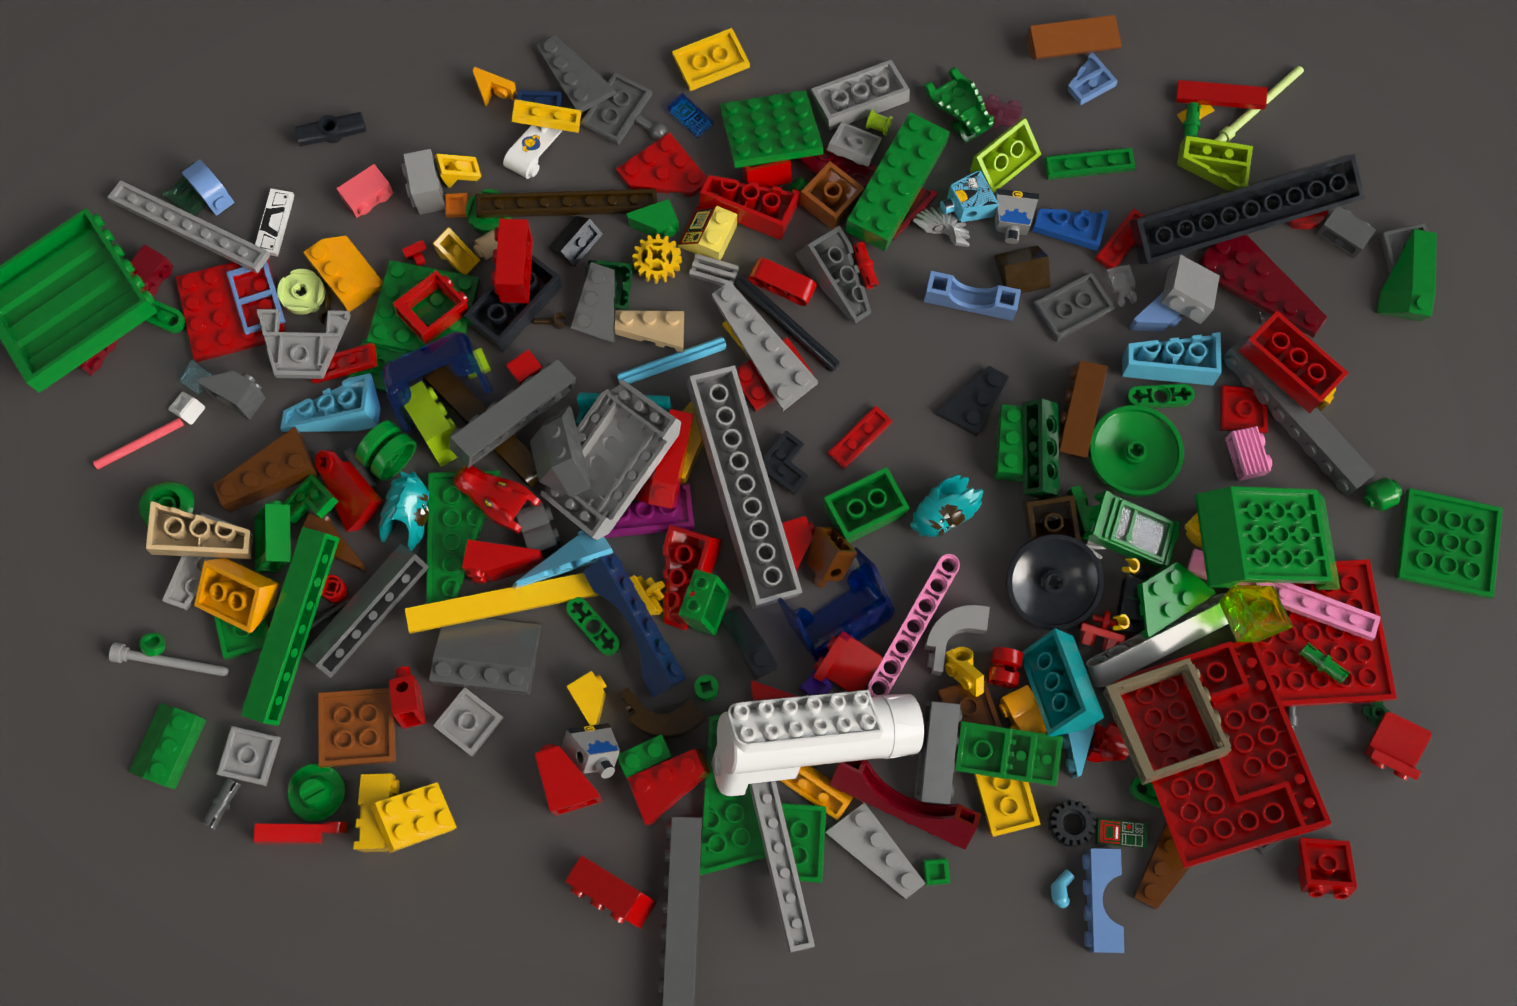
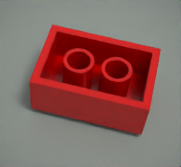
(512, 260)

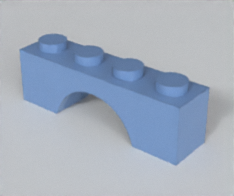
(994, 302)
(1102, 932)

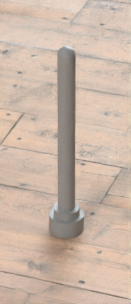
(120, 653)

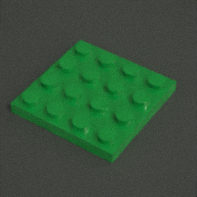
(771, 129)
(389, 329)
(1449, 543)

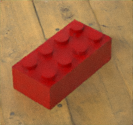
(1293, 361)

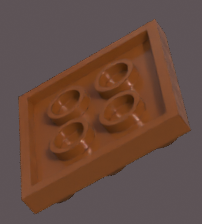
(356, 728)

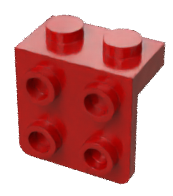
(848, 663)
(1398, 745)

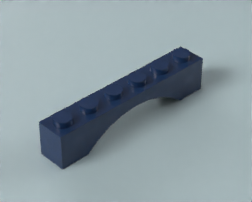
(658, 664)

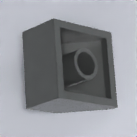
(235, 392)

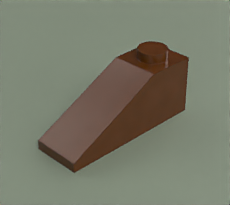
(344, 552)

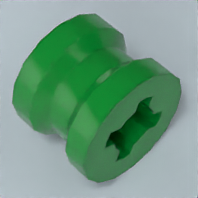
(708, 694)

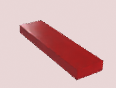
(1221, 94)

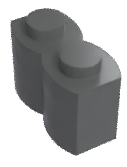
(537, 528)

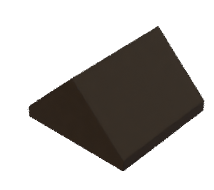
(1024, 269)

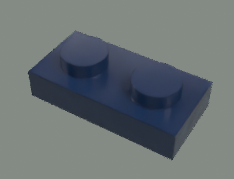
(543, 97)

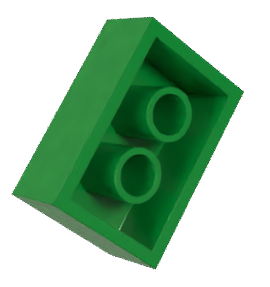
(866, 505)

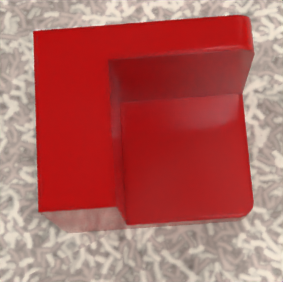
(524, 366)

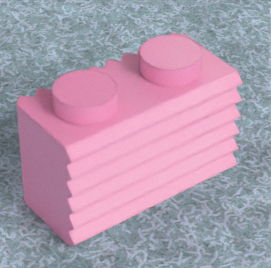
(1248, 453)

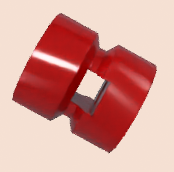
(1003, 659)

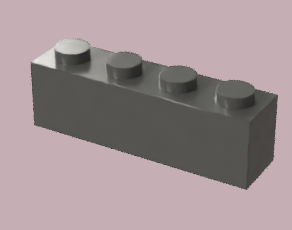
(937, 752)

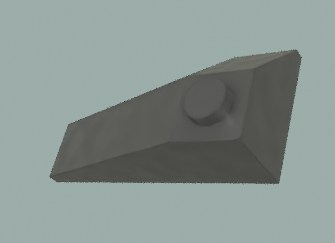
(833, 270)

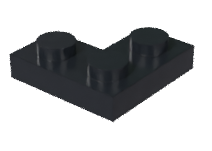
(780, 466)

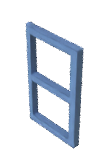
(230, 274)

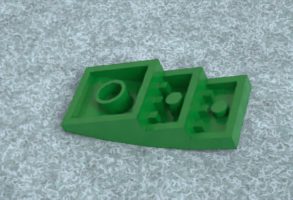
(1009, 753)

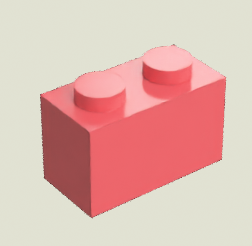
(365, 191)

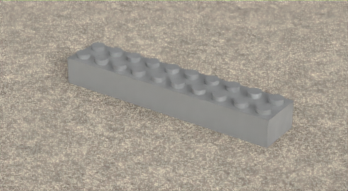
(743, 487)

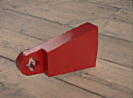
(355, 496)
(296, 833)

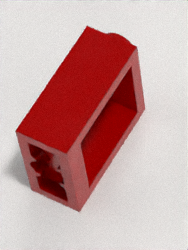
(418, 293)

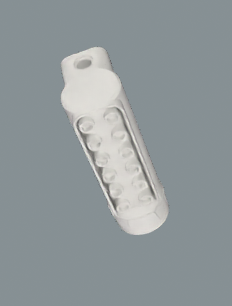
(781, 735)

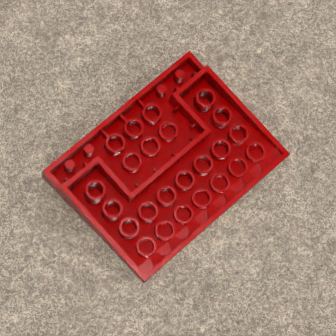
(1251, 794)

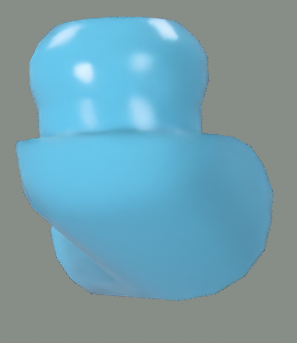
(1059, 889)

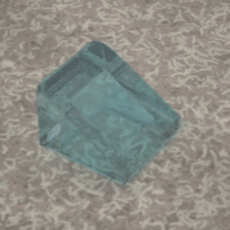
(192, 376)

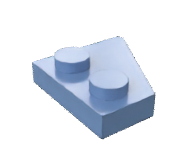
(1091, 81)

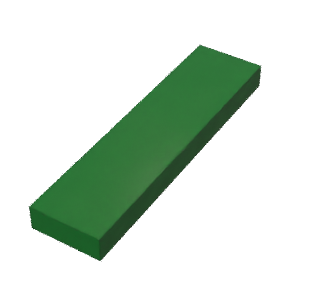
(1089, 163)

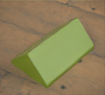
(1007, 155)

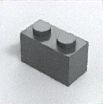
(1346, 231)

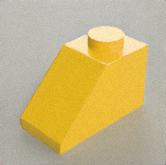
(589, 696)

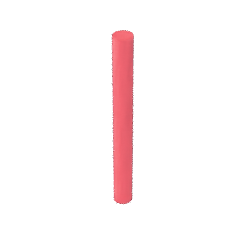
(138, 443)

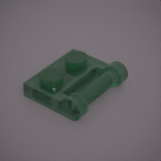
(189, 201)

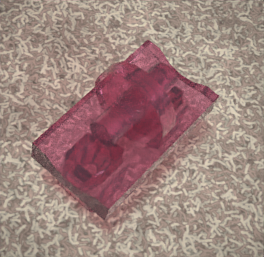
(1002, 112)

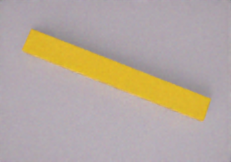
(497, 603)

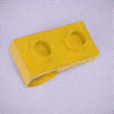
(960, 667)

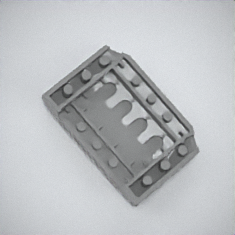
(622, 446)

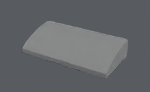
(858, 93)

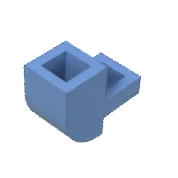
(208, 187)

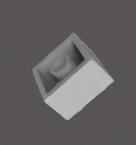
(423, 182)

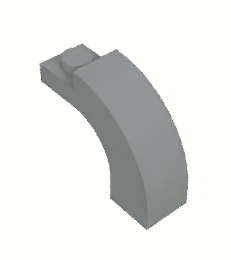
(959, 620)

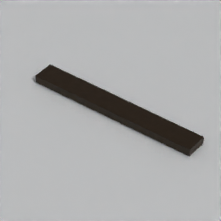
(563, 203)

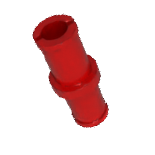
(865, 265)

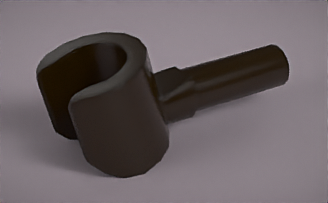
(327, 307)
(552, 321)

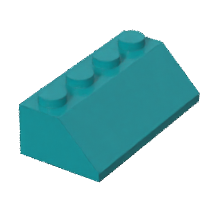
(1061, 684)

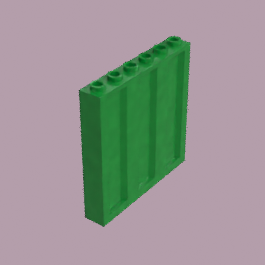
(68, 299)

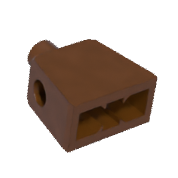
(829, 556)

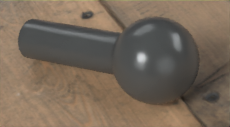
(656, 130)

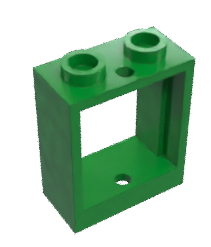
(272, 537)
(707, 606)

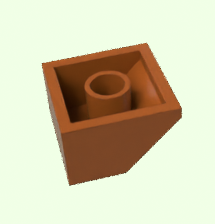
(831, 195)

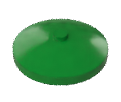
(1136, 451)

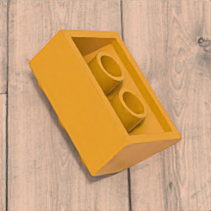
(344, 271)
(235, 593)

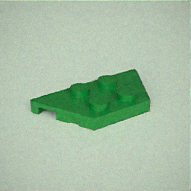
(1170, 596)

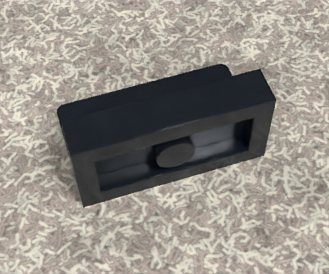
(576, 240)

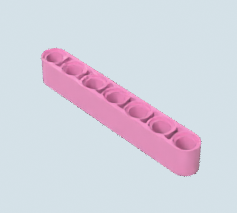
(915, 616)

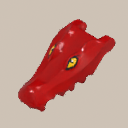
(495, 496)

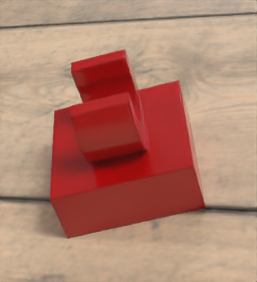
(415, 251)

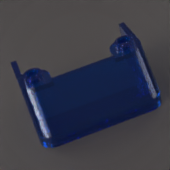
(451, 349)
(855, 612)

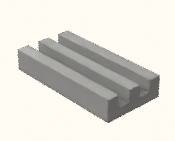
(715, 263)

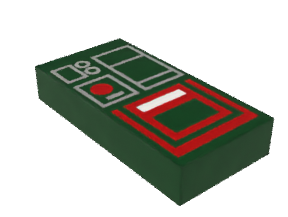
(1121, 833)

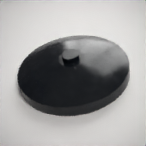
(1055, 581)

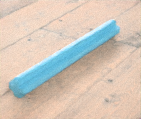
(673, 360)

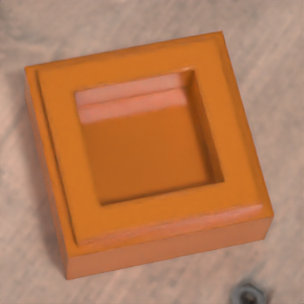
(456, 205)

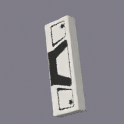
(274, 221)

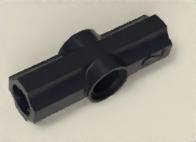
(317, 131)

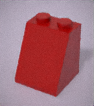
(563, 782)

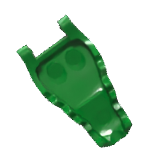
(962, 101)

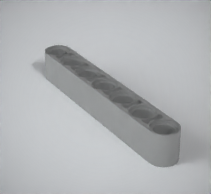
(1141, 651)

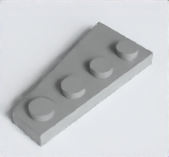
(186, 578)
(871, 845)

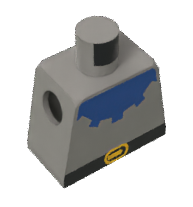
(1014, 213)
(592, 749)

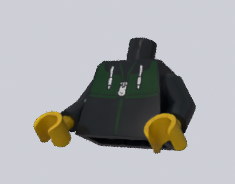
(1128, 604)

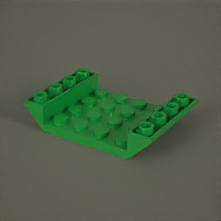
(1266, 537)

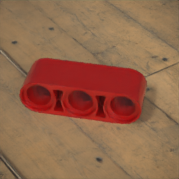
(782, 281)

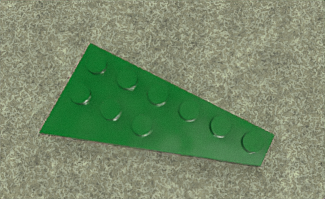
(451, 523)
(729, 822)

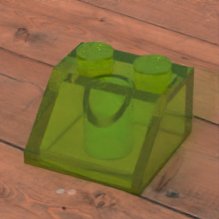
(1254, 612)

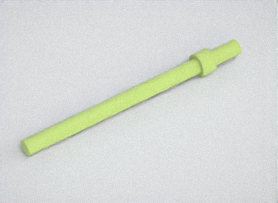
(1228, 132)

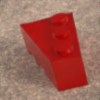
(666, 783)

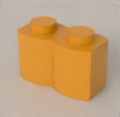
(1022, 710)

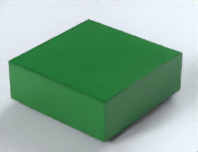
(936, 871)

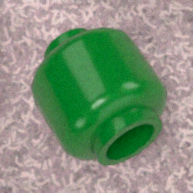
(1382, 494)

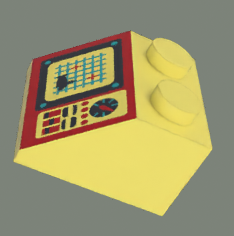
(709, 231)

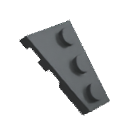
(596, 305)

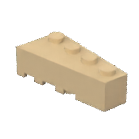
(193, 535)

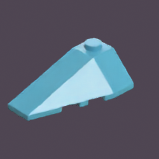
(346, 408)
(575, 554)

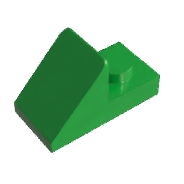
(1083, 511)

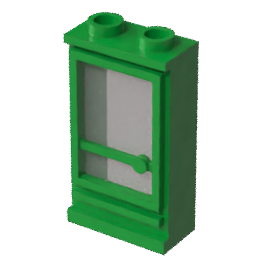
(1133, 531)

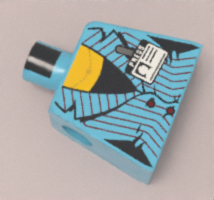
(970, 199)

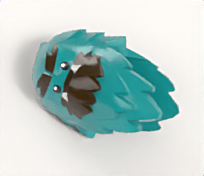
(406, 503)
(946, 507)

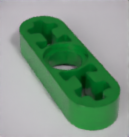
(1177, 401)
(576, 617)

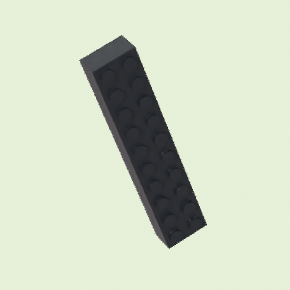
(1247, 209)

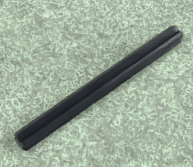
(787, 323)

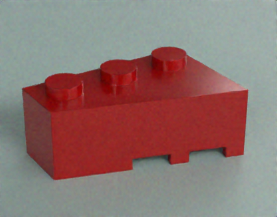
(610, 892)

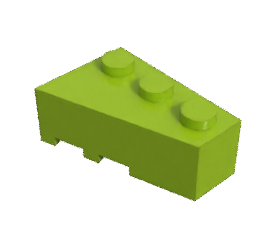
(1216, 161)
(431, 422)

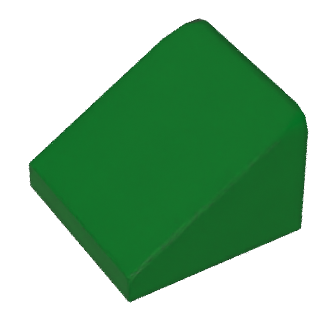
(963, 131)

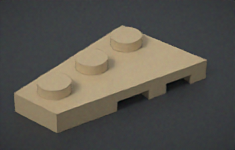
(660, 327)

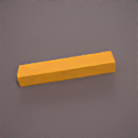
(816, 789)

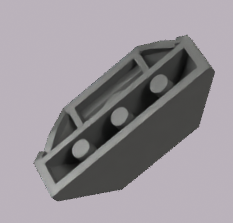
(560, 454)

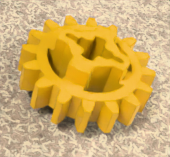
(657, 249)

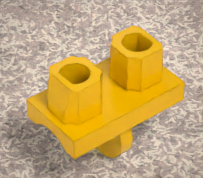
(648, 593)

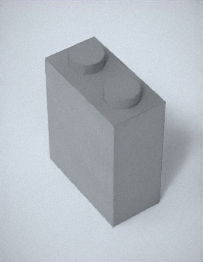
(1190, 289)

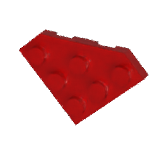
(663, 168)

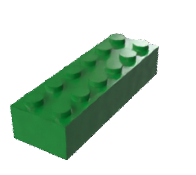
(897, 181)

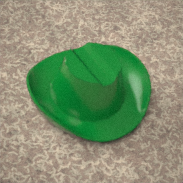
(167, 494)
(315, 792)

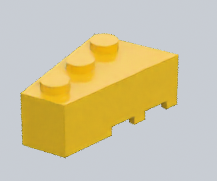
(373, 789)

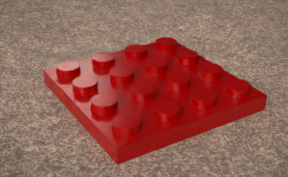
(213, 314)

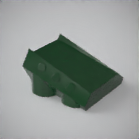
(623, 281)

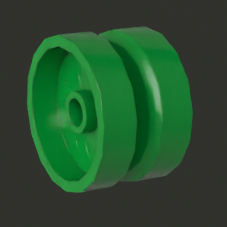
(385, 450)

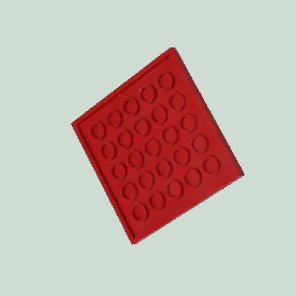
(1366, 660)

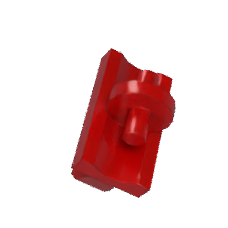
(1090, 630)

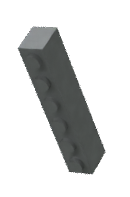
(511, 413)
(365, 610)

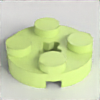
(308, 302)

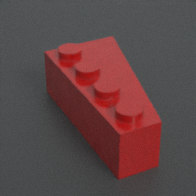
(756, 206)

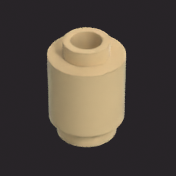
(484, 245)

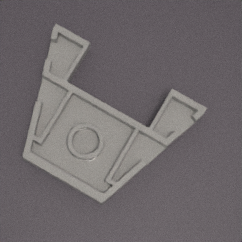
(301, 353)

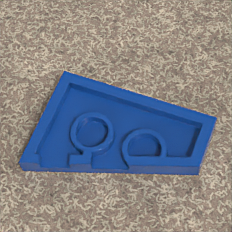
(1072, 227)

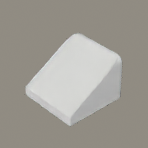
(186, 408)

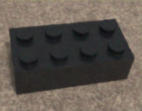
(503, 322)

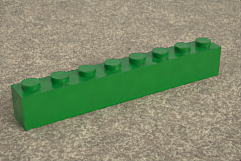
(290, 626)

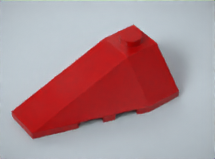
(665, 481)
(683, 554)

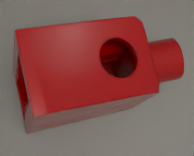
(407, 699)

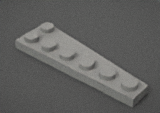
(773, 359)

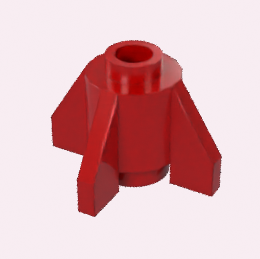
(1107, 744)

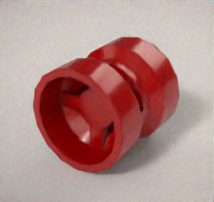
(338, 589)

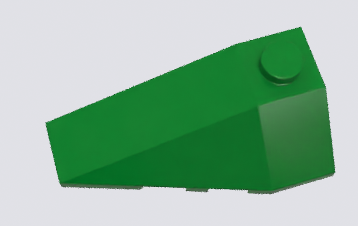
(1411, 283)

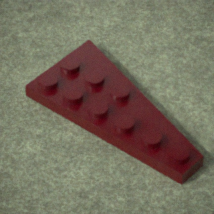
(862, 175)
(1258, 280)

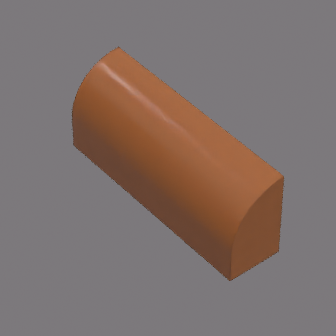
(1073, 37)

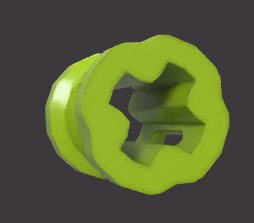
(879, 122)

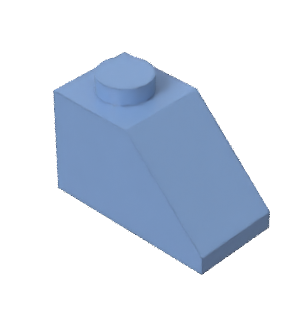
(1156, 317)

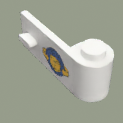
(525, 152)

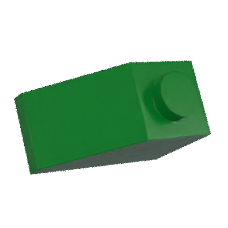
(655, 220)

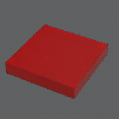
(1241, 410)

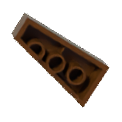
(1081, 408)
(268, 472)

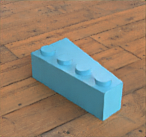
(1177, 360)

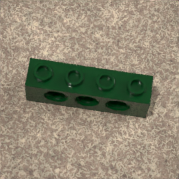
(1040, 448)

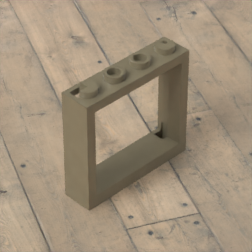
(1202, 701)

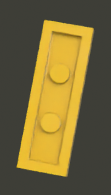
(546, 116)

